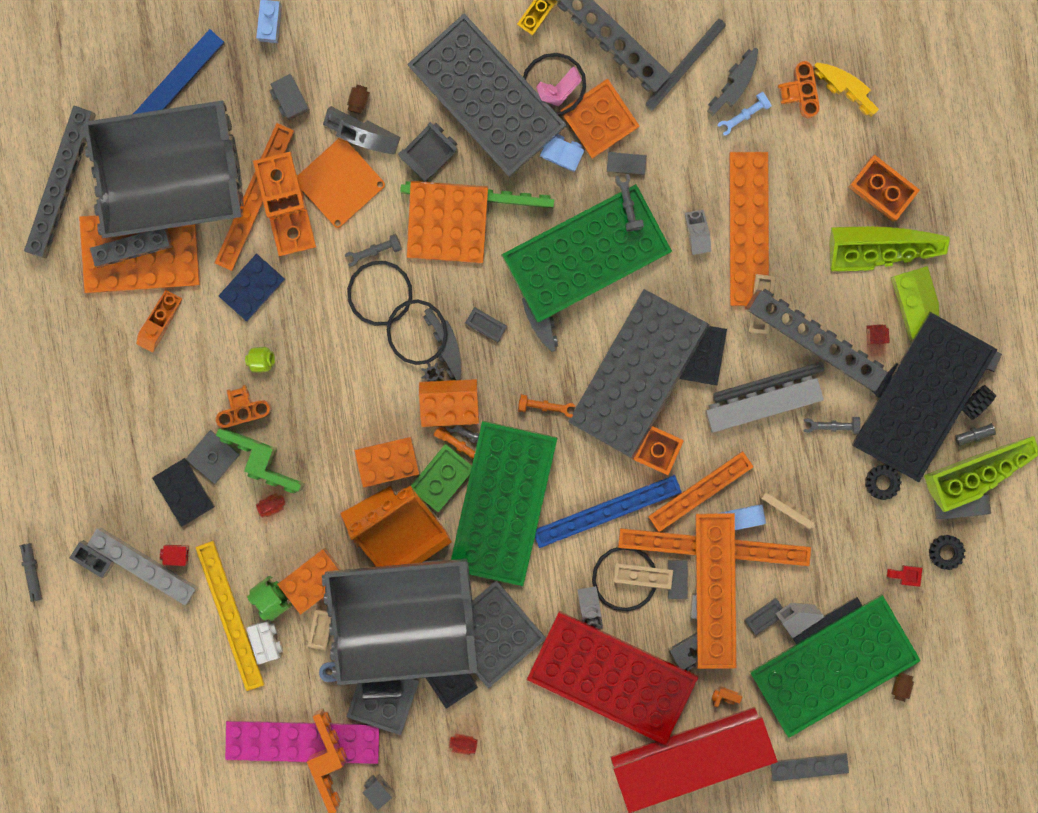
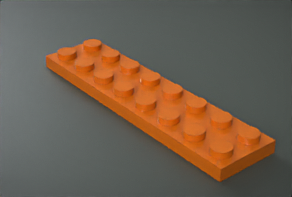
(748, 223)
(715, 590)

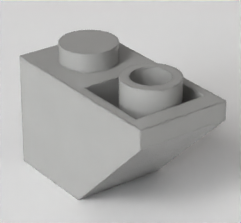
(698, 232)
(590, 607)
(798, 617)

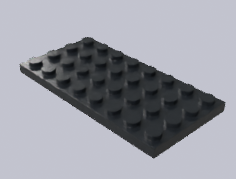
(924, 396)

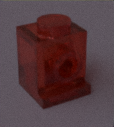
(877, 334)

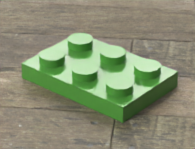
(442, 478)

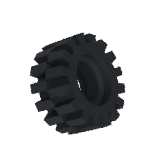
(978, 402)
(894, 482)
(958, 552)

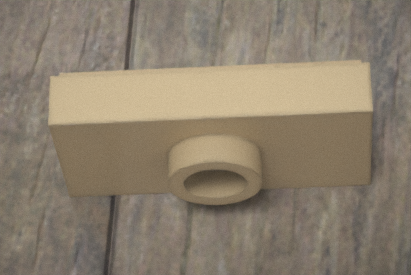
(320, 630)

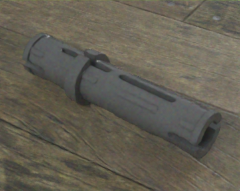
(30, 572)

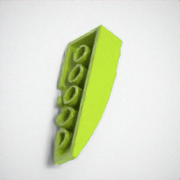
(875, 246)
(915, 298)
(976, 475)

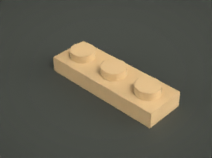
(761, 282)
(788, 509)
(643, 576)

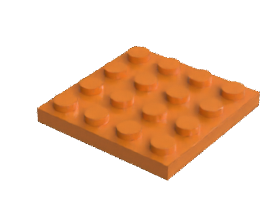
(447, 221)

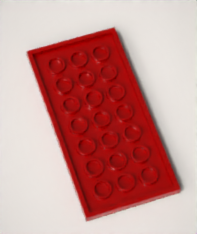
(612, 678)

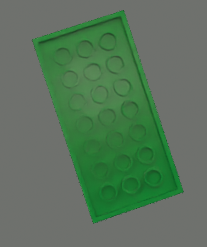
(584, 254)
(503, 502)
(835, 666)

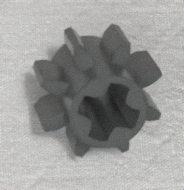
(431, 368)

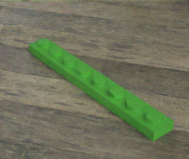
(506, 198)

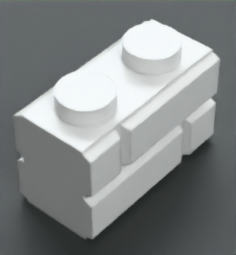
(264, 641)

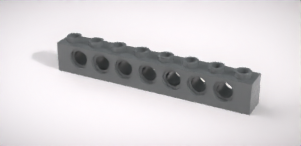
(658, 72)
(58, 184)
(870, 379)

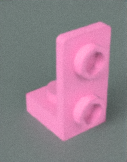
(561, 91)

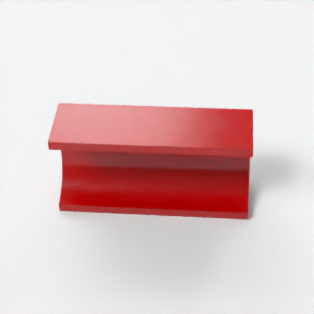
(693, 759)

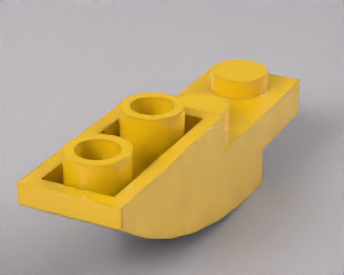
(536, 15)
(840, 80)

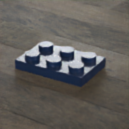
(251, 287)

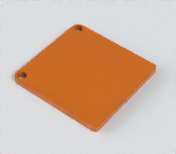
(339, 182)

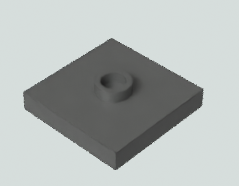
(212, 457)

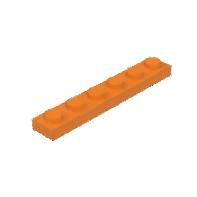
(700, 491)

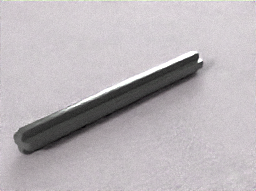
(685, 64)
(768, 382)

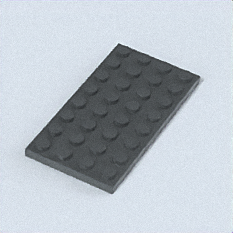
(486, 95)
(638, 373)

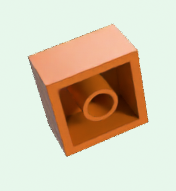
(659, 450)

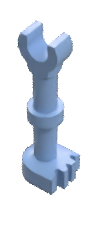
(746, 113)

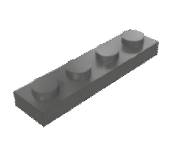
(810, 767)

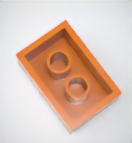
(883, 188)
(448, 403)
(387, 462)
(305, 584)

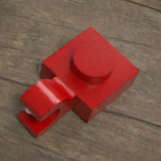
(908, 576)

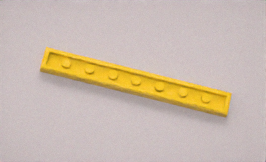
(230, 615)

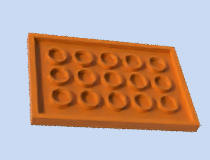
(160, 269)

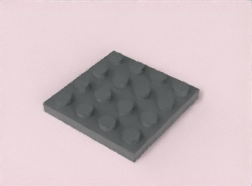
(501, 633)

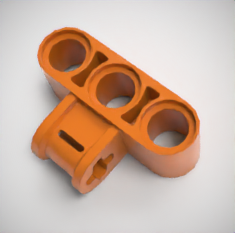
(795, 91)
(239, 403)

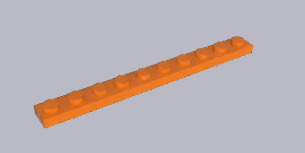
(687, 545)

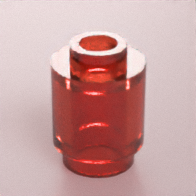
(270, 505)
(463, 744)

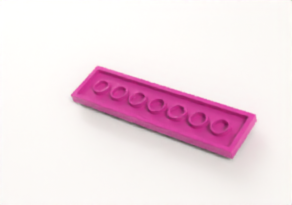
(297, 741)

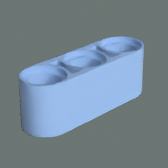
(748, 516)

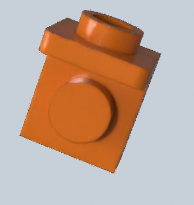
(728, 695)

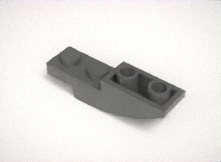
(740, 77)
(359, 133)
(542, 329)
(451, 352)

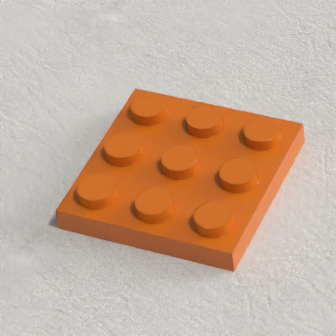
(600, 119)

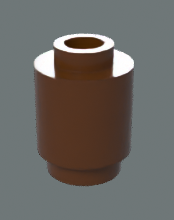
(358, 99)
(902, 687)

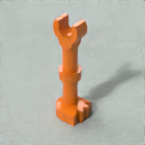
(524, 402)
(443, 434)

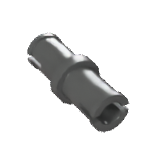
(975, 435)

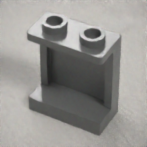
(428, 151)

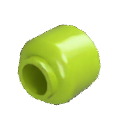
(260, 359)

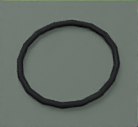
(575, 63)
(351, 283)
(390, 339)
(595, 584)

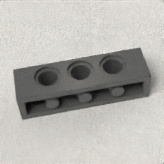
(131, 247)

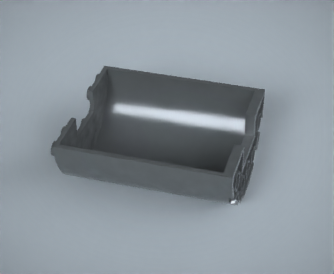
(164, 169)
(401, 621)

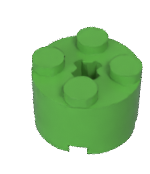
(268, 599)

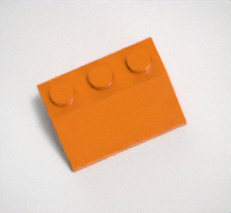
(361, 509)

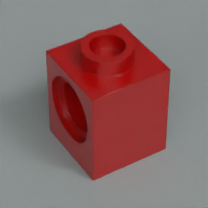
(175, 555)

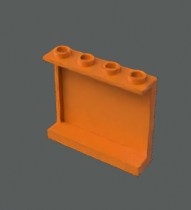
(400, 531)

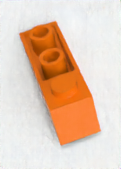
(158, 321)

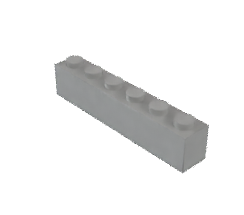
(764, 405)
(142, 566)

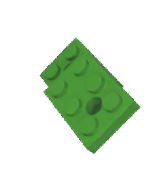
(260, 460)

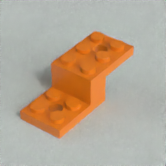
(284, 204)
(327, 761)

